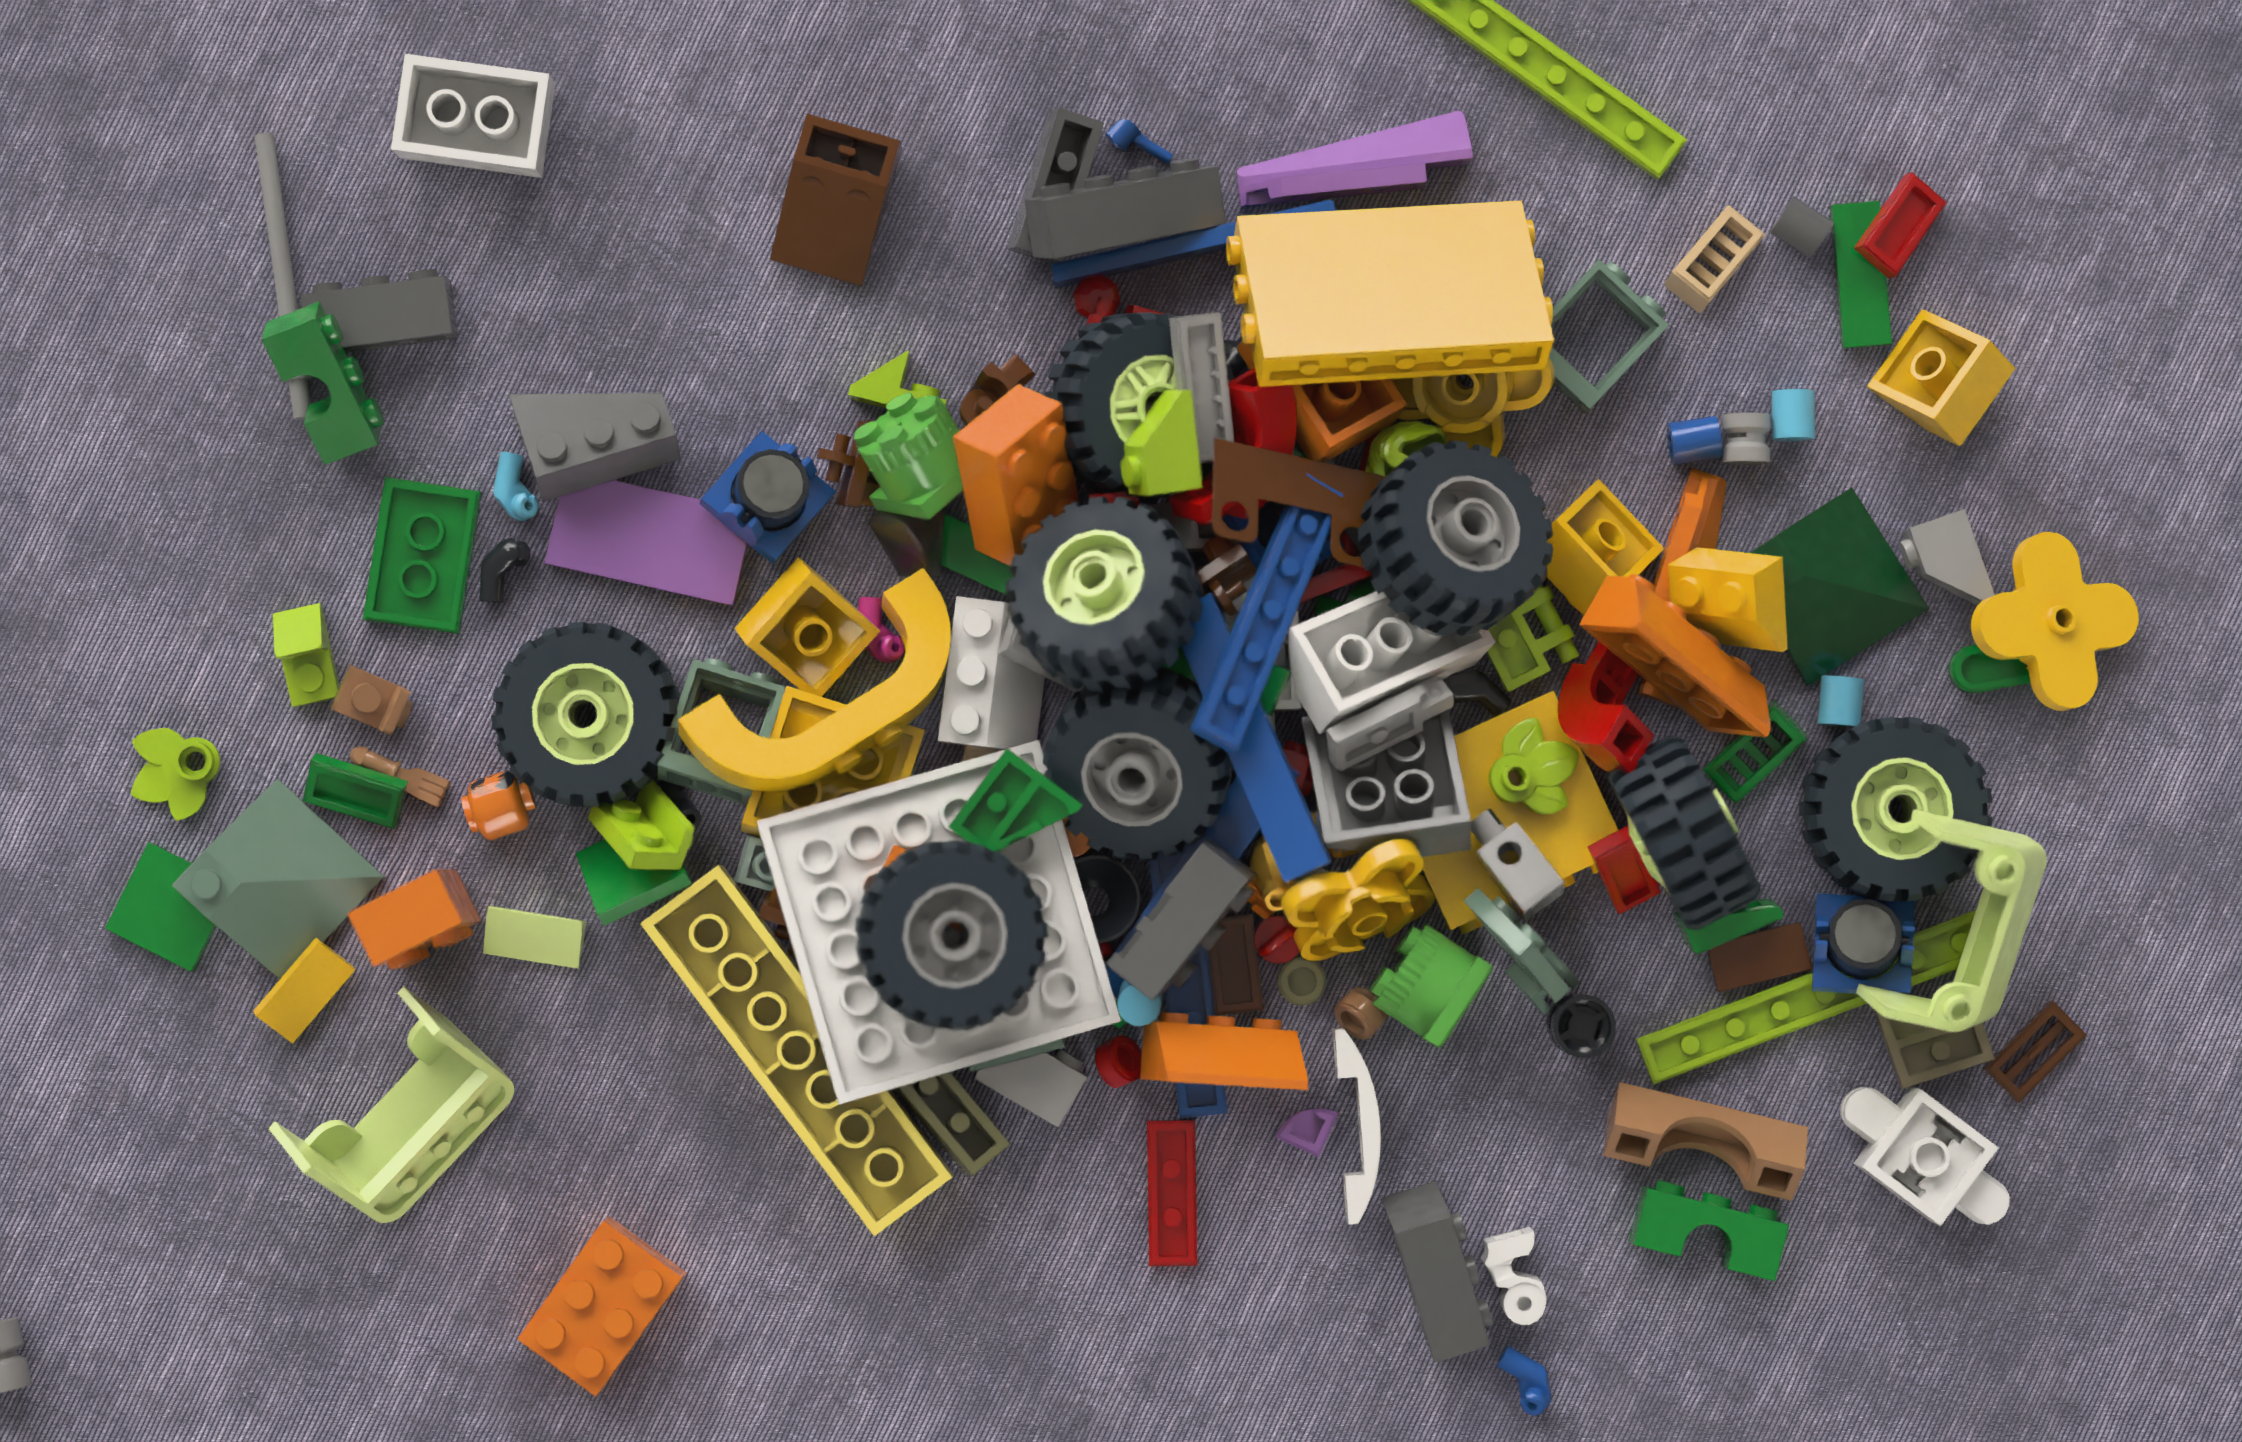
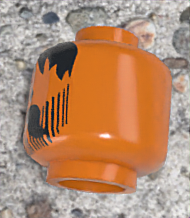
(498, 805)

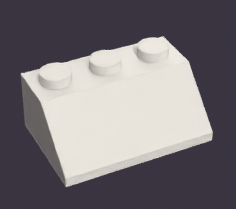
(987, 695)

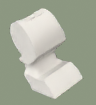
(1522, 1293)

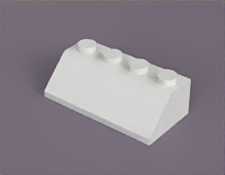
(1368, 653)

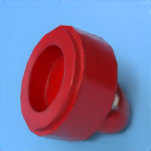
(1276, 940)
(1118, 1061)

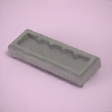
(1202, 368)

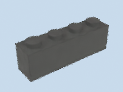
(1124, 210)

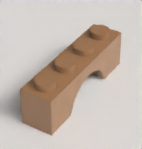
(1760, 1149)

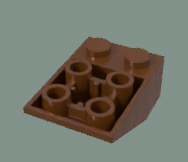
(835, 199)

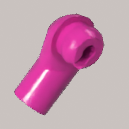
(886, 645)

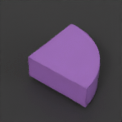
(1308, 1129)

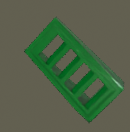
(1727, 784)
(1731, 926)

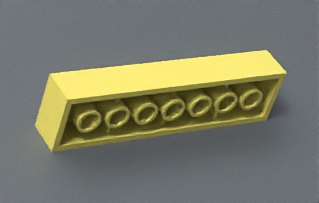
(764, 1013)

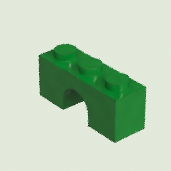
(310, 345)
(1751, 1237)

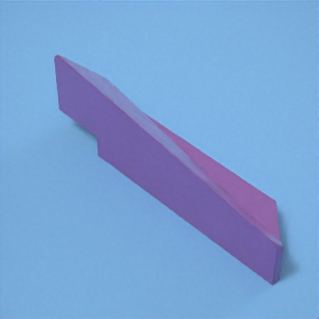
(1361, 165)

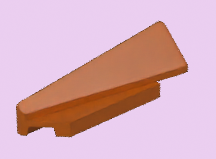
(1693, 526)

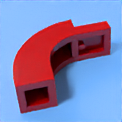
(1261, 419)
(1594, 714)

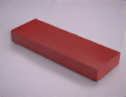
(1172, 1192)

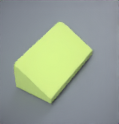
(534, 937)

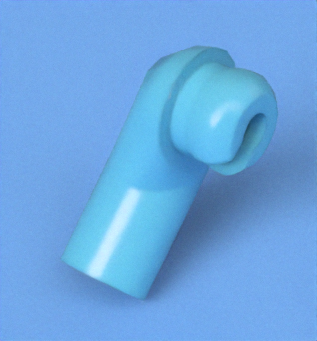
(509, 489)

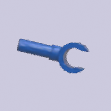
(1125, 132)

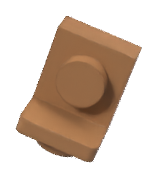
(372, 700)

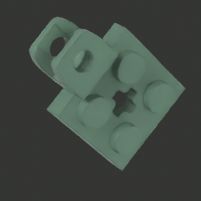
(1536, 967)

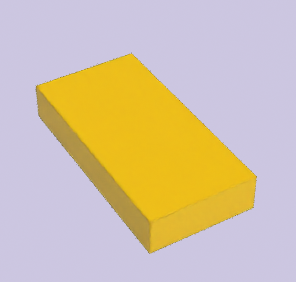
(304, 990)

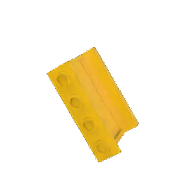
(1559, 836)

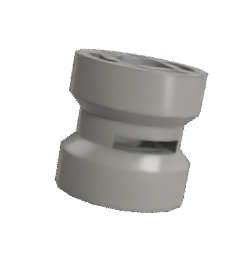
(1746, 438)

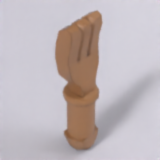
(421, 783)

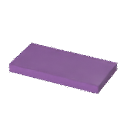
(647, 541)

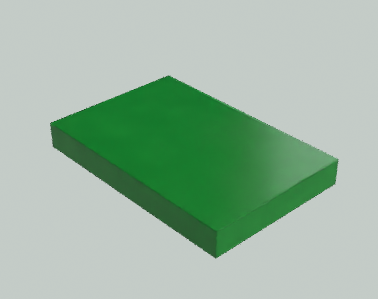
(422, 555)

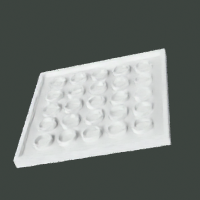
(827, 861)

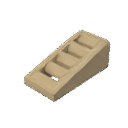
(1694, 282)

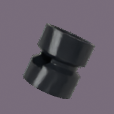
(1581, 1025)

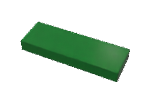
(1859, 285)

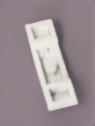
(1359, 1185)

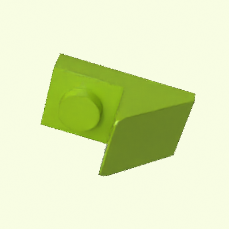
(887, 383)
(306, 654)

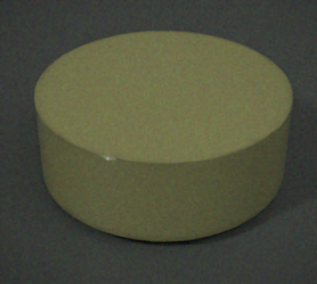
(1301, 981)

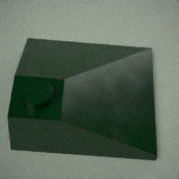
(1839, 586)

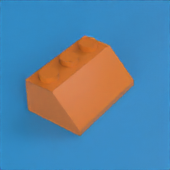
(1222, 1053)

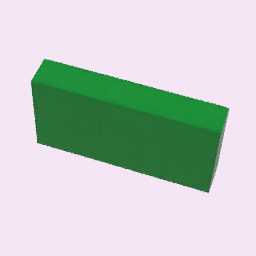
(355, 791)

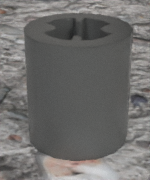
(1802, 227)

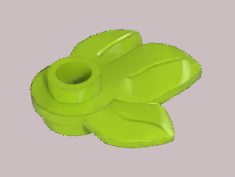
(1540, 767)
(168, 770)

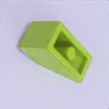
(1164, 448)

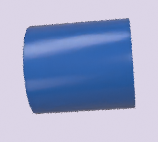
(1694, 440)

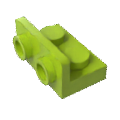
(645, 832)

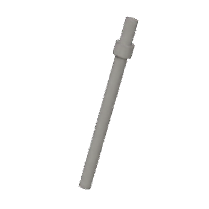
(280, 254)

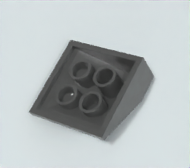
(1395, 794)

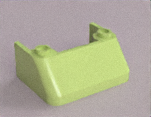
(2011, 874)
(414, 1128)

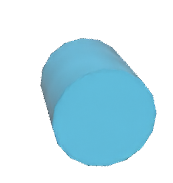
(1793, 414)
(1840, 701)
(1136, 1007)

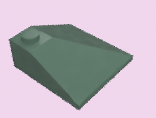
(278, 879)

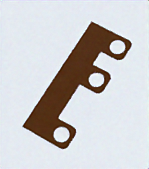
(1251, 473)

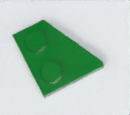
(1012, 805)

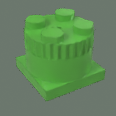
(912, 456)
(1429, 984)

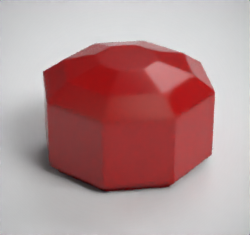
(1088, 292)

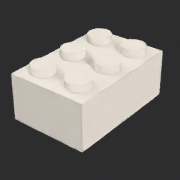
(473, 115)

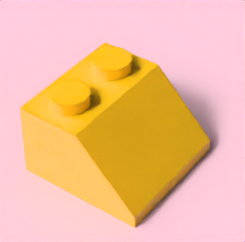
(1942, 376)
(1596, 541)
(1732, 596)
(806, 629)

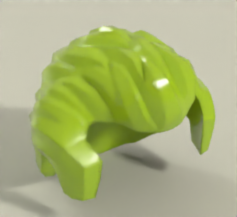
(1399, 442)

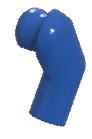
(1532, 1380)

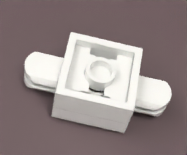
(1925, 1155)

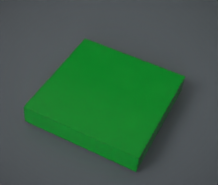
(623, 890)
(157, 915)

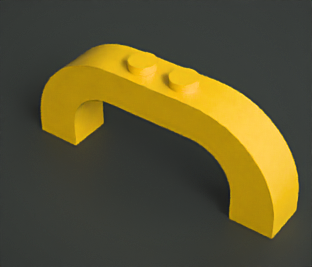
(839, 739)

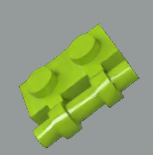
(1516, 652)

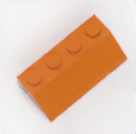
(1677, 657)

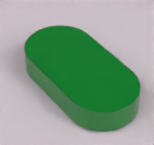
(1977, 673)

